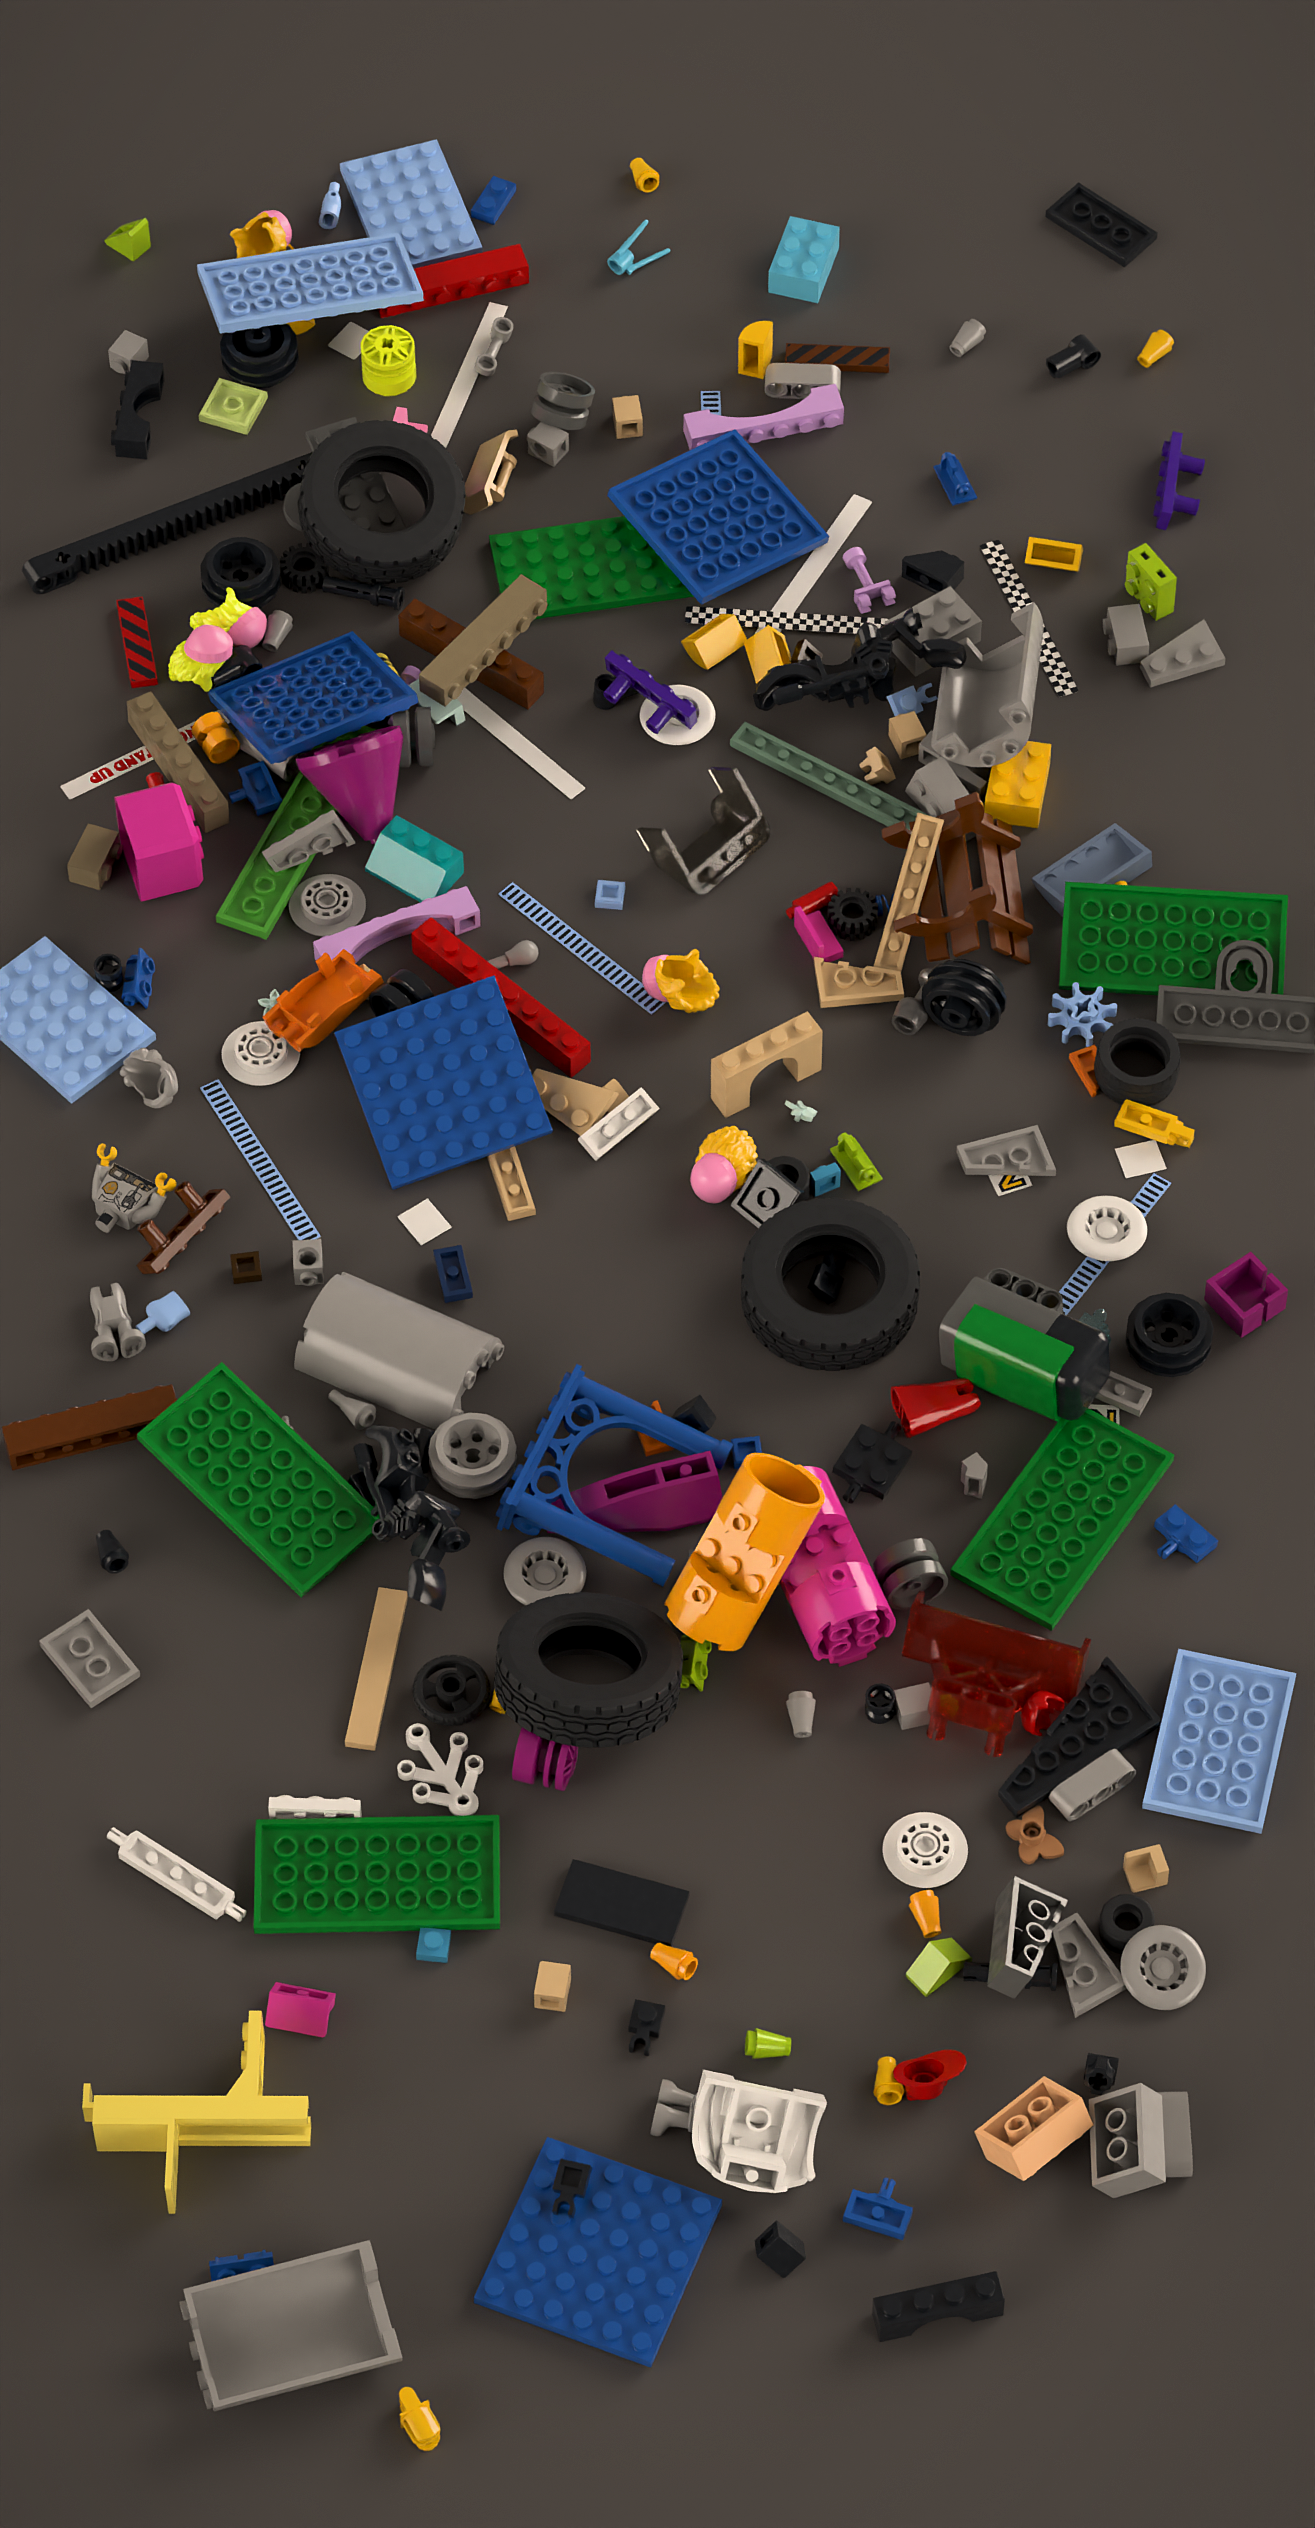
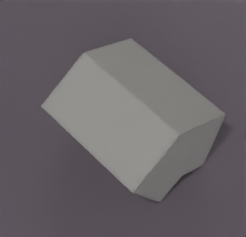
(974, 1475)

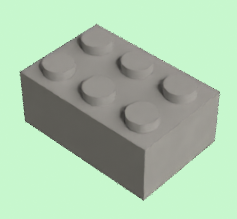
(941, 616)
(1127, 2140)

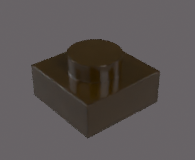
(803, 651)
(246, 1267)

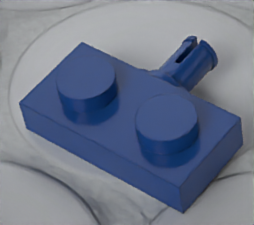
(257, 788)
(1183, 1535)
(878, 2211)

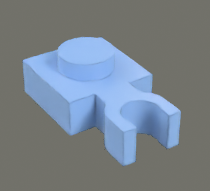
(909, 700)

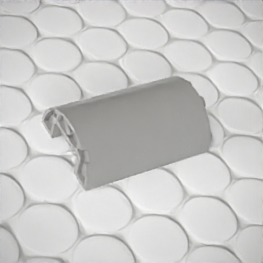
(990, 700)
(392, 1350)
(289, 2326)

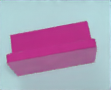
(817, 935)
(299, 2009)

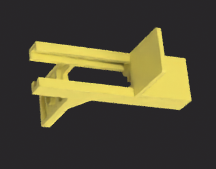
(168, 2122)

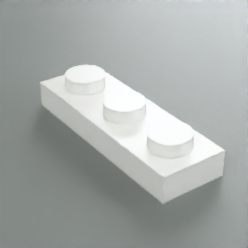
(618, 1124)
(313, 1807)

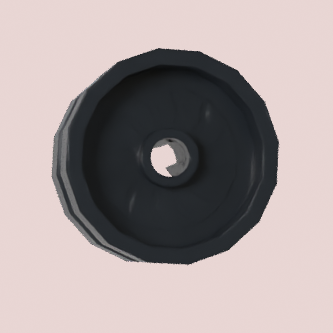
(400, 991)

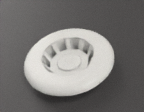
(674, 731)
(259, 1047)
(1106, 1235)
(926, 1839)

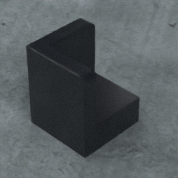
(696, 1414)
(780, 2249)

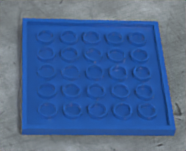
(718, 516)
(312, 697)
(443, 1082)
(612, 2268)

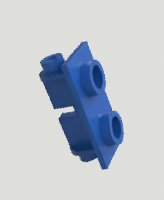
(954, 480)
(140, 970)
(231, 2266)

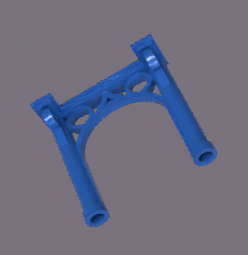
(588, 1400)

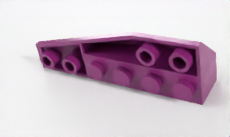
(653, 1496)

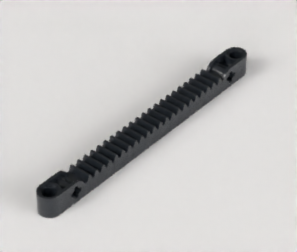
(48, 573)

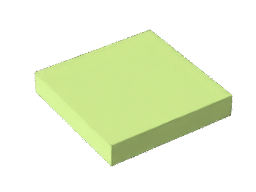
(233, 406)

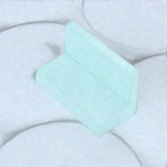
(439, 713)

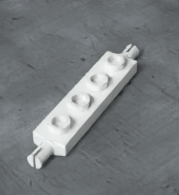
(176, 1874)

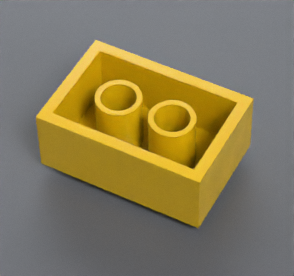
(1019, 786)

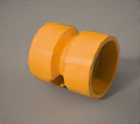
(215, 737)

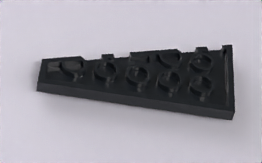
(1099, 1719)

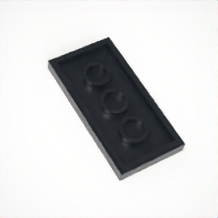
(1101, 224)
(621, 1903)

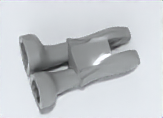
(111, 1317)
(669, 2117)

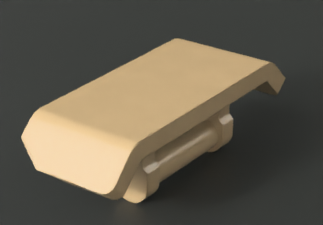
(479, 485)

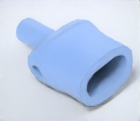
(330, 207)
(164, 1313)

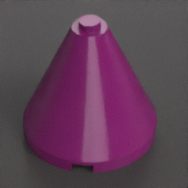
(358, 777)

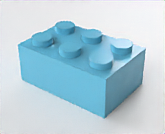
(803, 259)

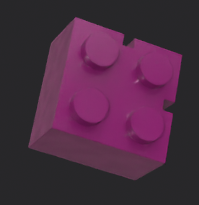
(1239, 1294)

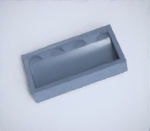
(1101, 860)

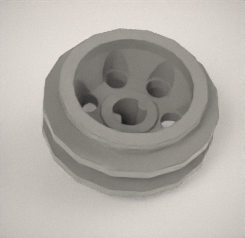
(477, 1470)

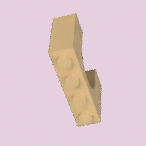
(733, 1071)

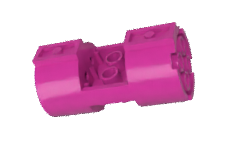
(835, 1587)

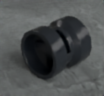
(108, 972)
(879, 1703)

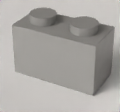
(1126, 633)

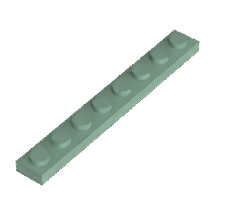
(822, 776)

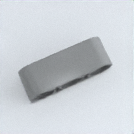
(797, 379)
(1092, 1785)
(1177, 2134)

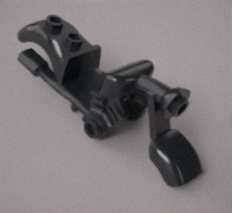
(866, 667)
(408, 1510)

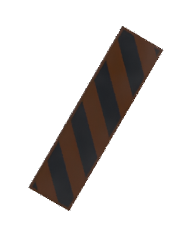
(842, 356)

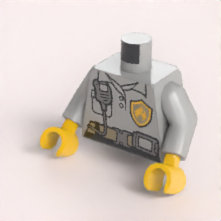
(125, 1196)

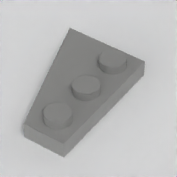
(1183, 656)
(313, 838)
(1009, 1153)
(1085, 1965)

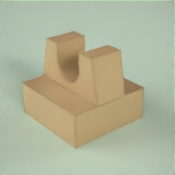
(879, 766)

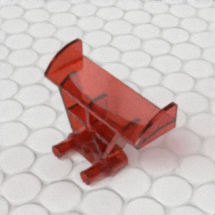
(986, 1670)

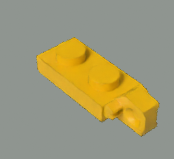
(1153, 1124)

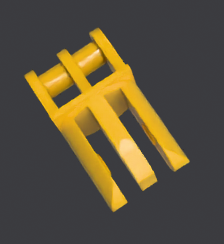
(418, 2420)

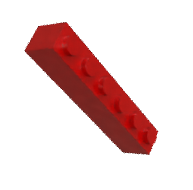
(467, 278)

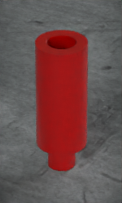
(813, 900)

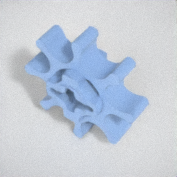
(1081, 1014)

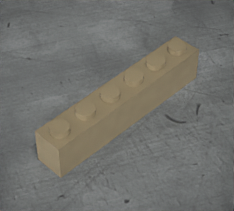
(483, 640)
(178, 761)

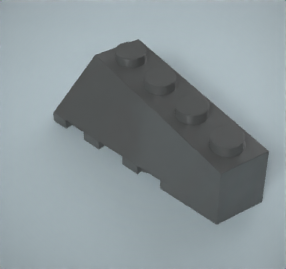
(1020, 1933)

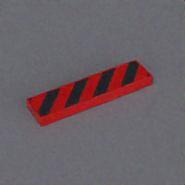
(137, 642)

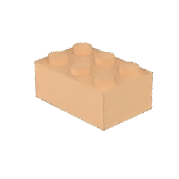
(1034, 2128)

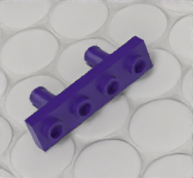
(1169, 499)
(643, 682)

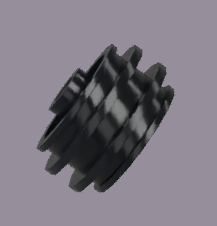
(252, 358)
(235, 565)
(964, 997)
(1163, 1349)

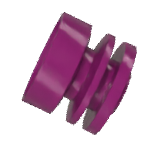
(544, 1756)

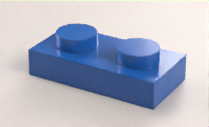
(493, 200)

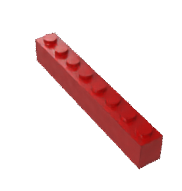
(529, 1017)

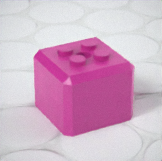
(160, 840)

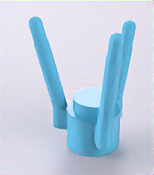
(622, 259)

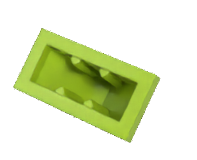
(131, 239)
(937, 1964)

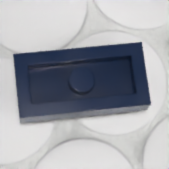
(453, 1273)

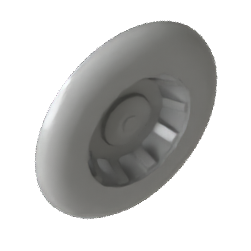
(327, 896)
(544, 1576)
(1163, 1967)

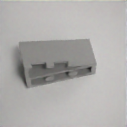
(936, 788)

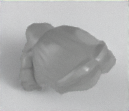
(150, 1077)

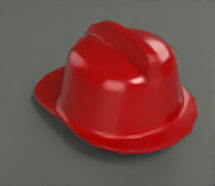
(928, 2075)

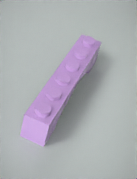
(817, 411)
(452, 910)

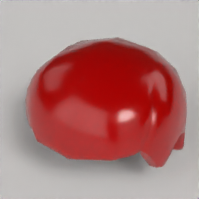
(1040, 1711)

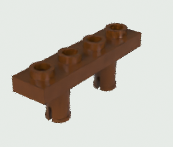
(192, 1224)

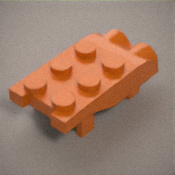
(321, 1001)

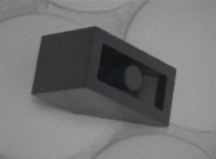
(933, 570)

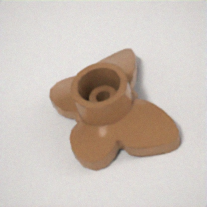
(1033, 1837)

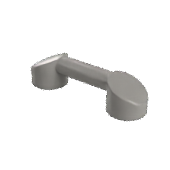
(500, 334)

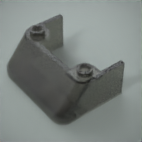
(723, 847)

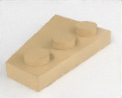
(852, 985)
(573, 1101)

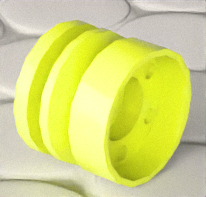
(388, 360)

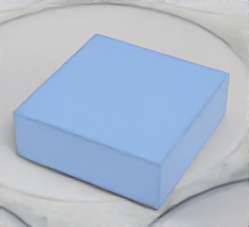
(610, 894)

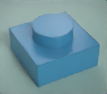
(825, 1179)
(433, 1945)

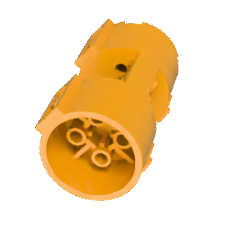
(745, 1551)

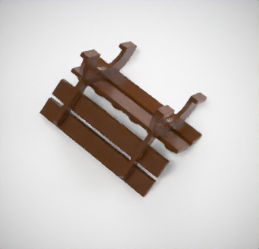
(996, 901)

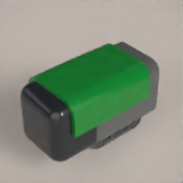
(1021, 1346)

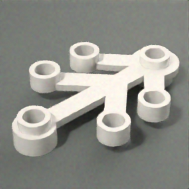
(442, 1774)

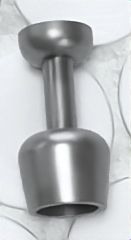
(910, 1011)

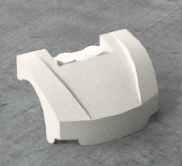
(755, 2133)

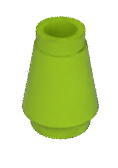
(766, 2044)

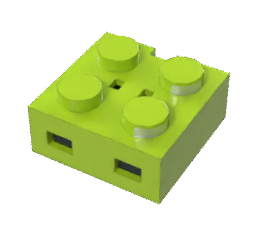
(1150, 582)

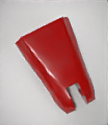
(931, 1404)

